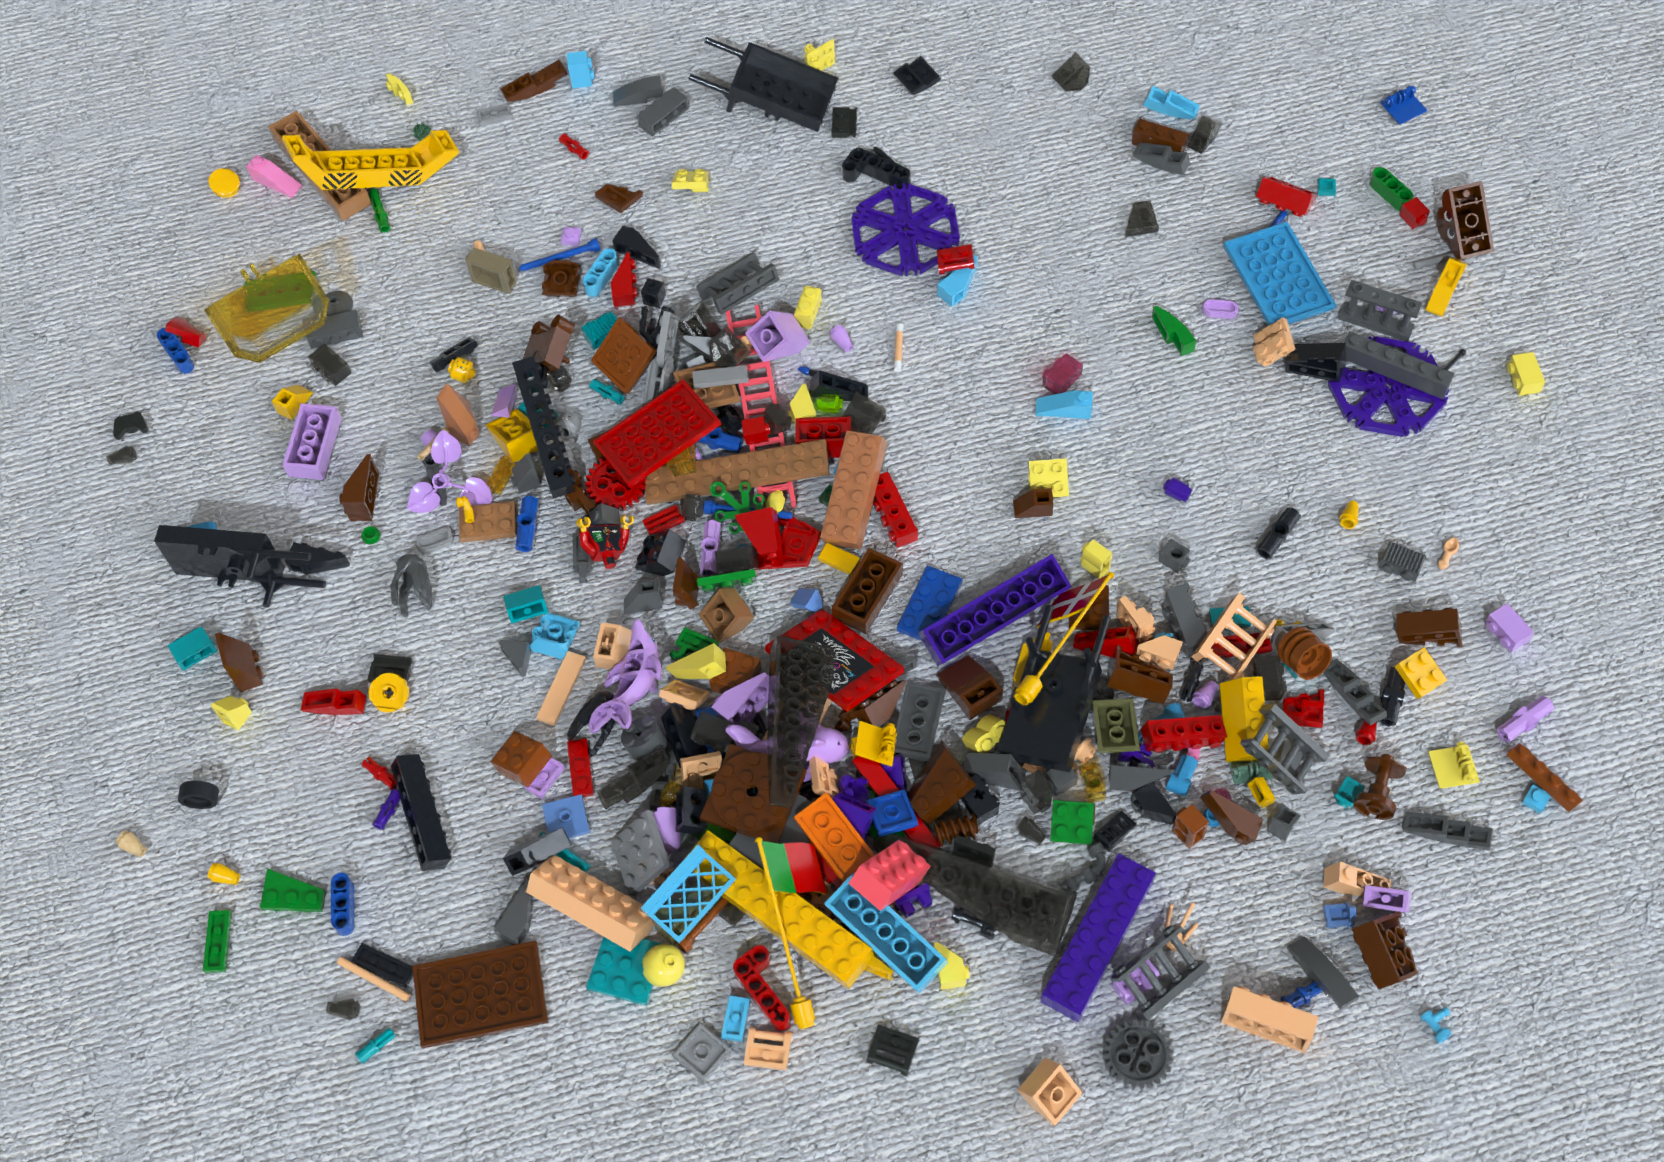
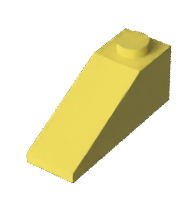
(700, 665)

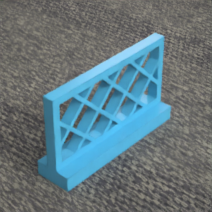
(678, 878)

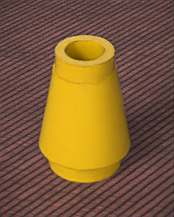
(1349, 516)
(223, 874)

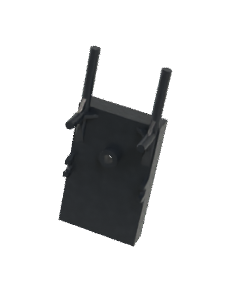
(775, 85)
(229, 557)
(1052, 725)

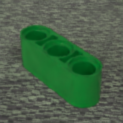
(1390, 188)

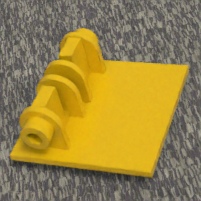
(876, 742)

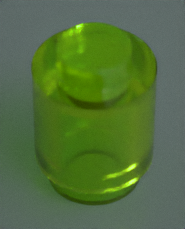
(829, 403)

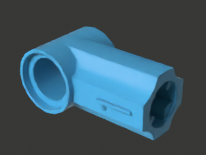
(1181, 780)

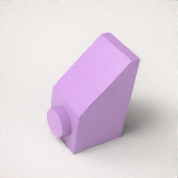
(1387, 898)

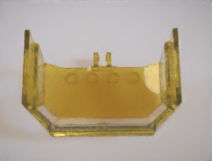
(270, 310)

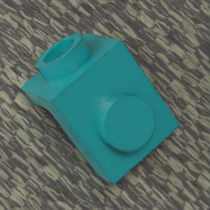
(1348, 792)

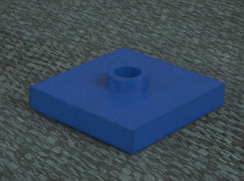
(892, 813)

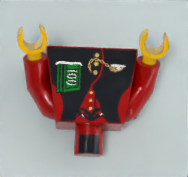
(604, 541)

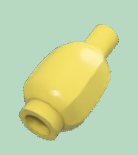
(776, 500)

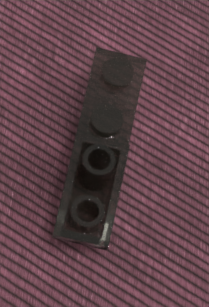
(639, 779)

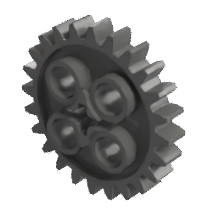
(1156, 1062)

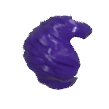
(854, 788)

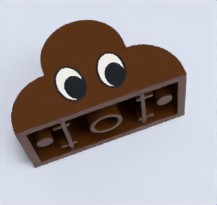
(1465, 221)

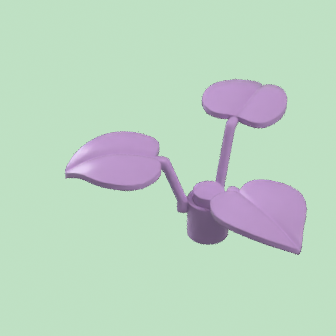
(424, 497)

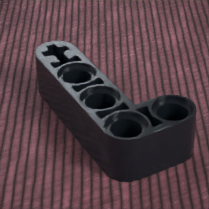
(875, 166)

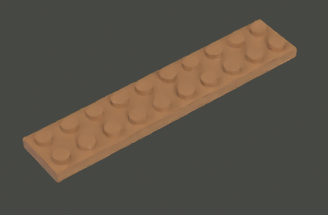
(754, 467)

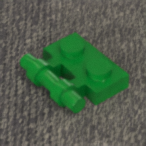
(690, 642)

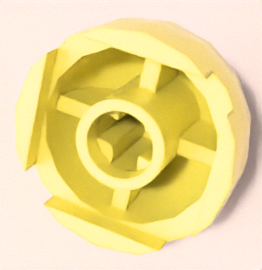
(663, 965)

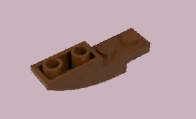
(532, 85)
(578, 498)

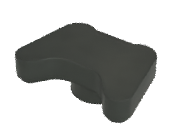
(129, 424)

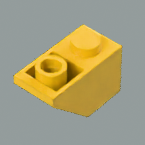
(289, 400)

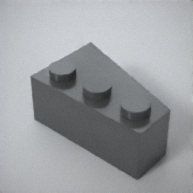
(1183, 618)

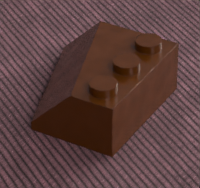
(939, 784)
(1385, 950)

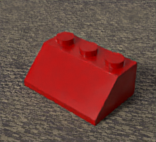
(1285, 196)
(828, 428)

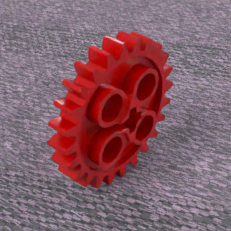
(608, 495)

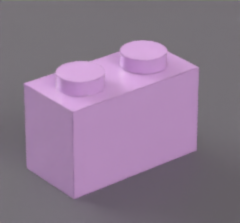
(1508, 627)

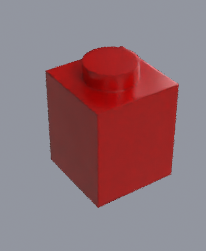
(1414, 213)
(755, 430)

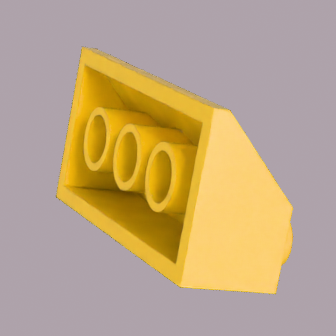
(1241, 715)

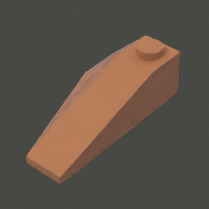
(458, 415)

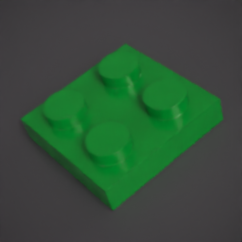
(1072, 822)

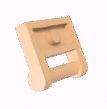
(767, 1055)

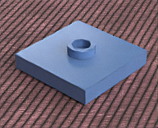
(567, 814)

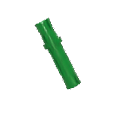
(380, 215)

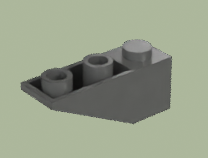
(1133, 778)
(516, 920)

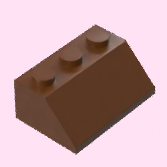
(1158, 133)

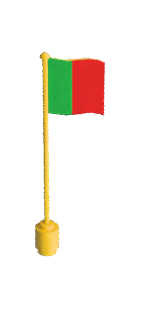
(792, 870)

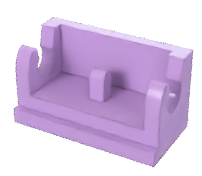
(1140, 980)

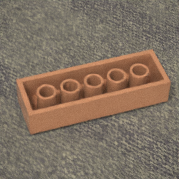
(853, 490)

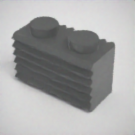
(1402, 561)

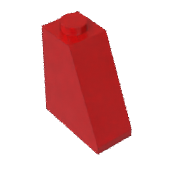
(763, 531)

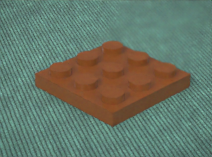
(623, 355)

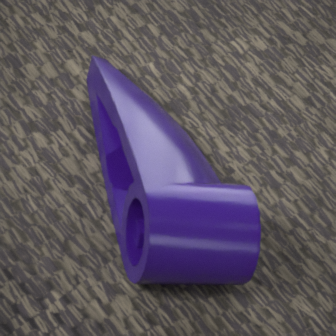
(897, 772)

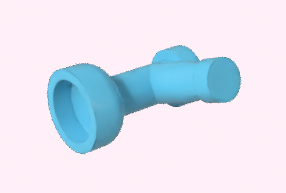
(1432, 1020)

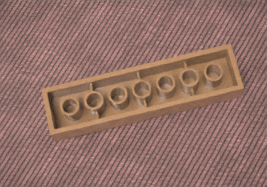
(342, 201)

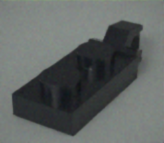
(462, 348)

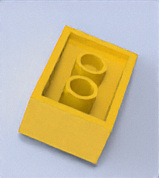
(513, 435)

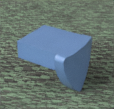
(807, 599)
(1340, 915)

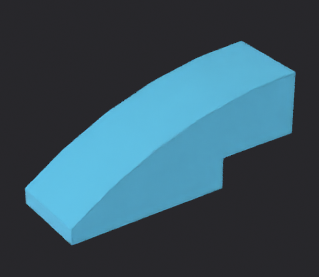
(1170, 104)

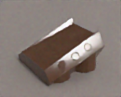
(561, 278)
(685, 585)

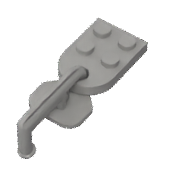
(664, 358)

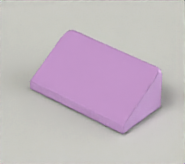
(504, 401)

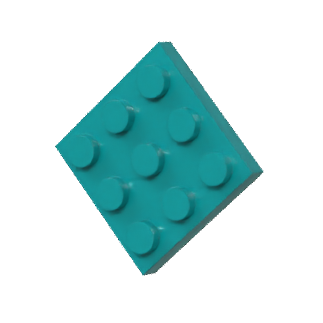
(620, 972)

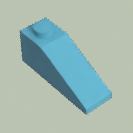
(1067, 404)

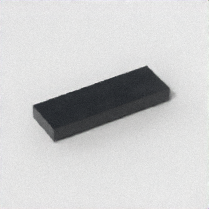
(383, 965)

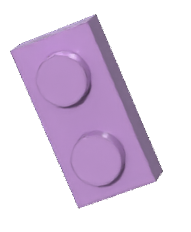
(546, 778)

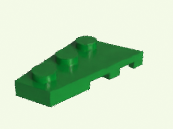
(289, 894)

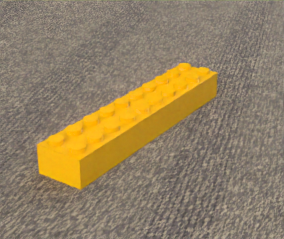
(804, 926)

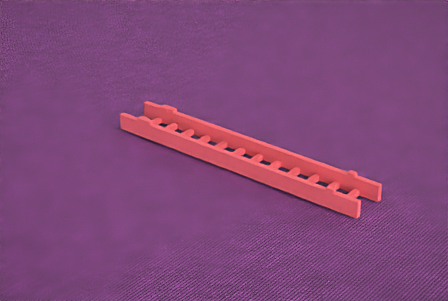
(770, 394)

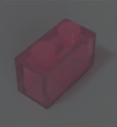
(1062, 374)

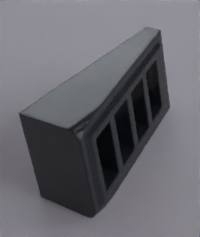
(1109, 845)

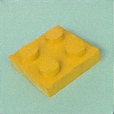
(1420, 673)

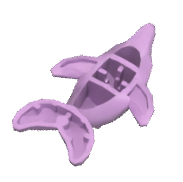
(635, 677)
(827, 744)

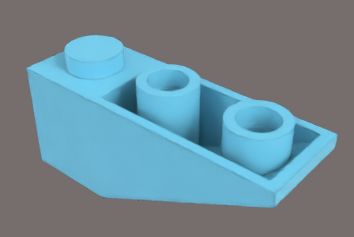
(955, 286)

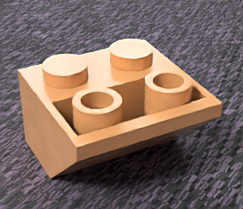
(611, 645)

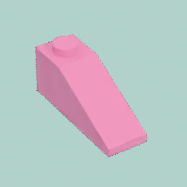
(272, 176)

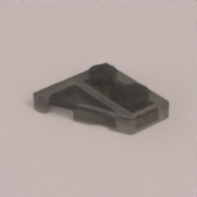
(1141, 220)

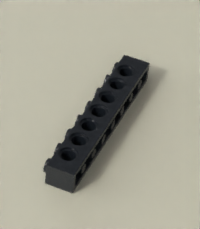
(558, 485)

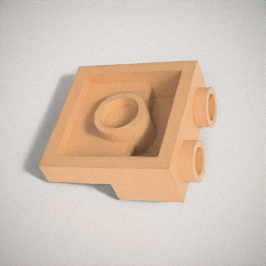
(1273, 342)
(1139, 619)

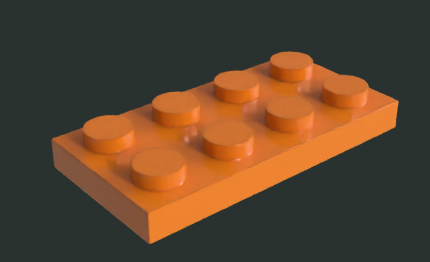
(833, 836)

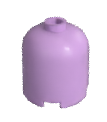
(666, 823)

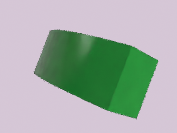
(1173, 331)

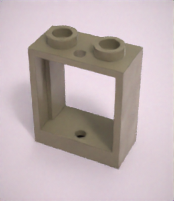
(491, 270)

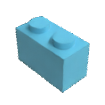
(579, 69)

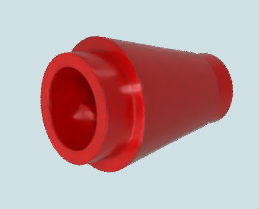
(1366, 733)

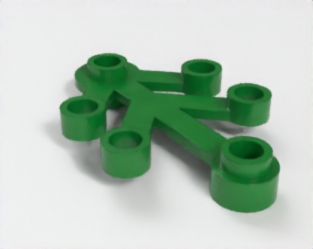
(741, 508)

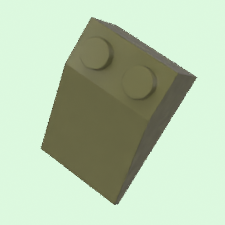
(1115, 725)
(678, 913)

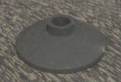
(339, 302)

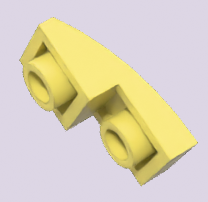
(398, 88)

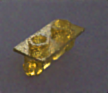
(500, 475)

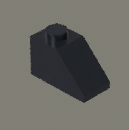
(1153, 805)

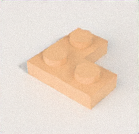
(697, 766)

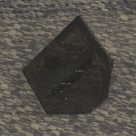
(1073, 74)
(727, 349)

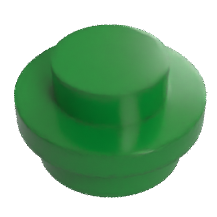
(370, 535)

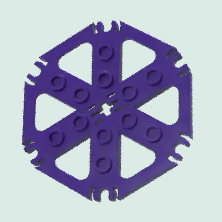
(903, 218)
(1379, 394)

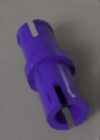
(381, 820)

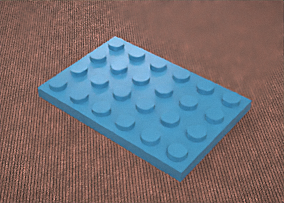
(1279, 275)

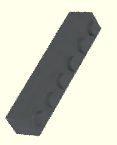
(1397, 365)

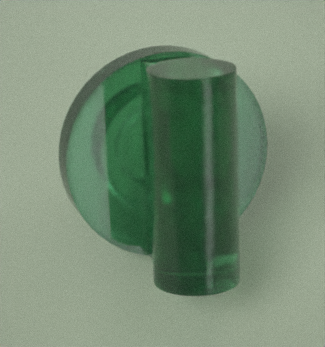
(421, 131)

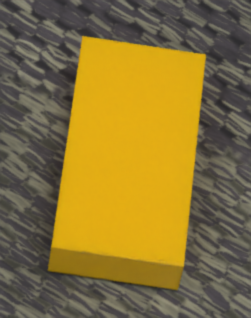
(839, 559)

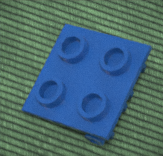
(1403, 105)

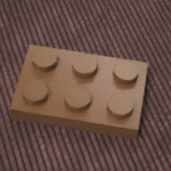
(489, 523)

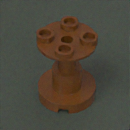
(1376, 799)

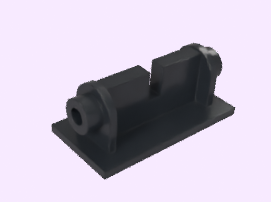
(730, 418)

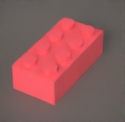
(889, 874)

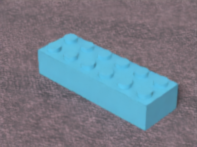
(888, 936)

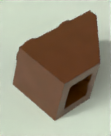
(1034, 504)

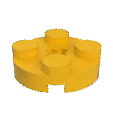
(398, 686)

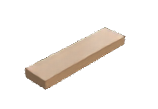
(561, 688)

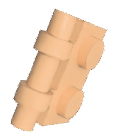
(823, 778)

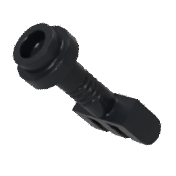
(959, 916)

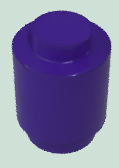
(1177, 489)

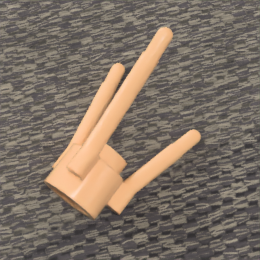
(1169, 945)

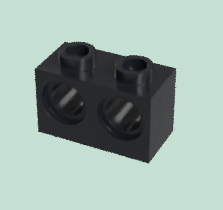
(687, 809)

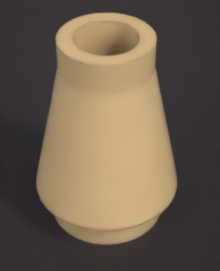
(129, 842)

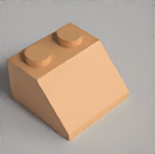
(1050, 1090)

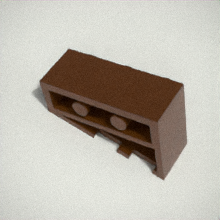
(1430, 626)
(1138, 678)

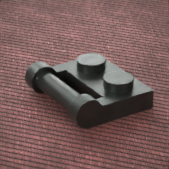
(894, 1043)

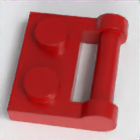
(955, 258)

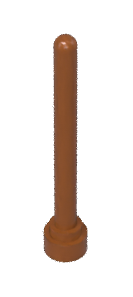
(686, 944)

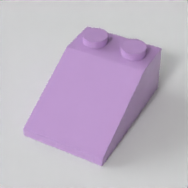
(743, 700)

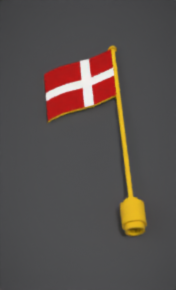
(1067, 604)

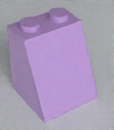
(777, 336)

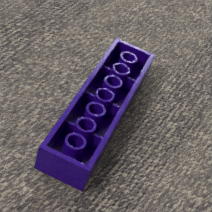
(994, 610)
(1098, 938)

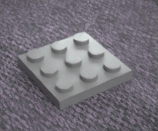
(640, 853)

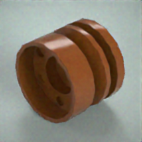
(1304, 653)

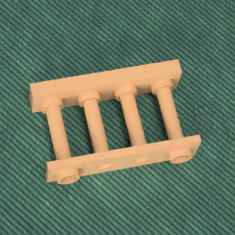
(1215, 636)

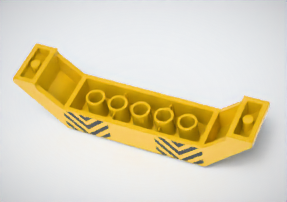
(373, 166)

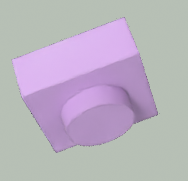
(571, 236)

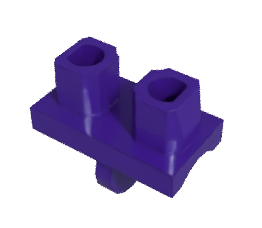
(1137, 756)
(919, 894)

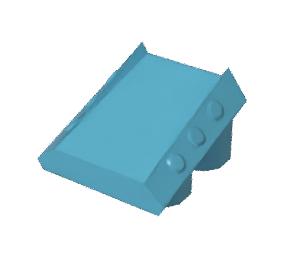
(553, 635)

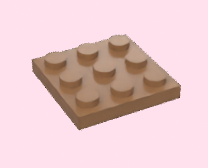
(711, 396)

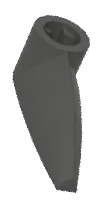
(433, 468)

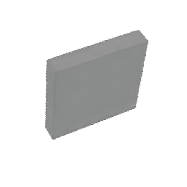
(702, 1053)

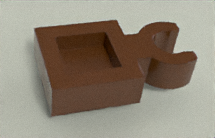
(845, 719)

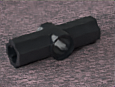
(1284, 526)
(1392, 697)

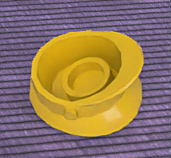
(224, 182)

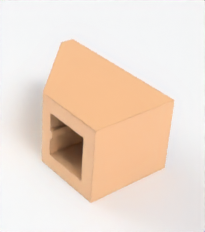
(1160, 651)

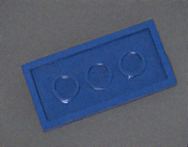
(929, 601)

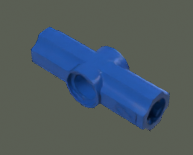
(723, 440)
(526, 533)

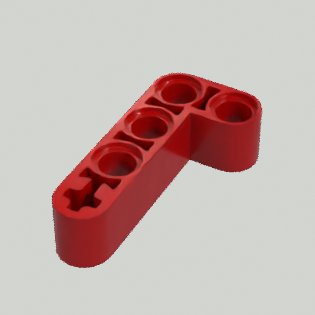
(764, 992)

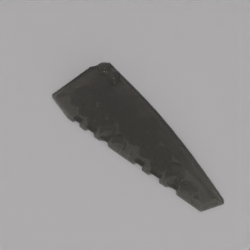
(796, 699)
(1031, 918)

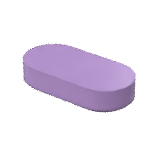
(1220, 308)

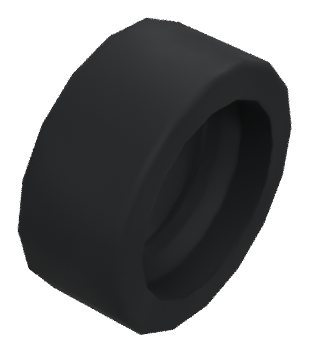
(198, 794)

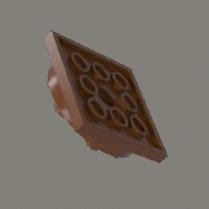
(734, 809)

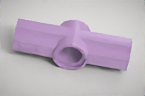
(711, 539)
(1525, 719)

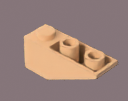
(1351, 880)

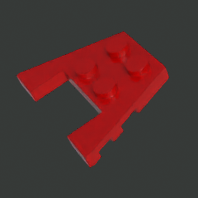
(798, 545)

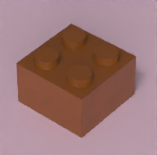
(739, 669)
(521, 759)

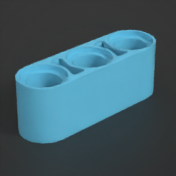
(600, 272)

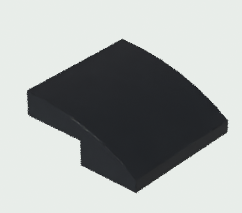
(917, 76)

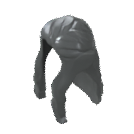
(415, 575)

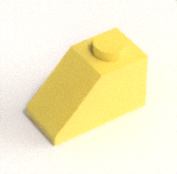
(801, 405)
(232, 711)
(955, 972)

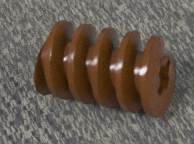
(951, 830)

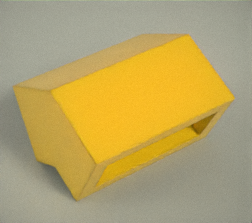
(1265, 790)

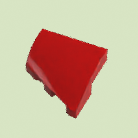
(189, 333)
(1305, 709)

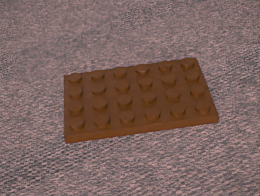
(479, 994)

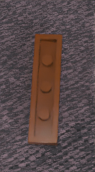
(1544, 777)

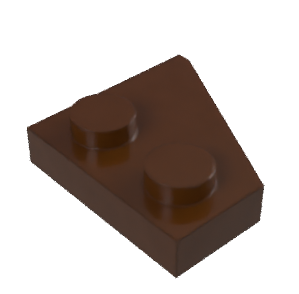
(617, 197)

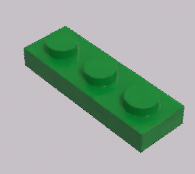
(217, 941)

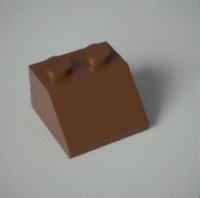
(1094, 615)

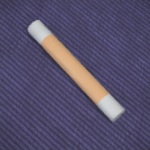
(898, 347)

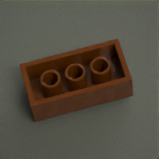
(867, 590)

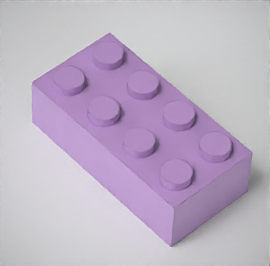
(312, 441)

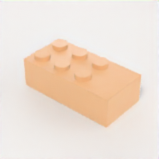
(1269, 1019)

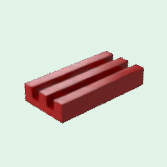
(662, 518)

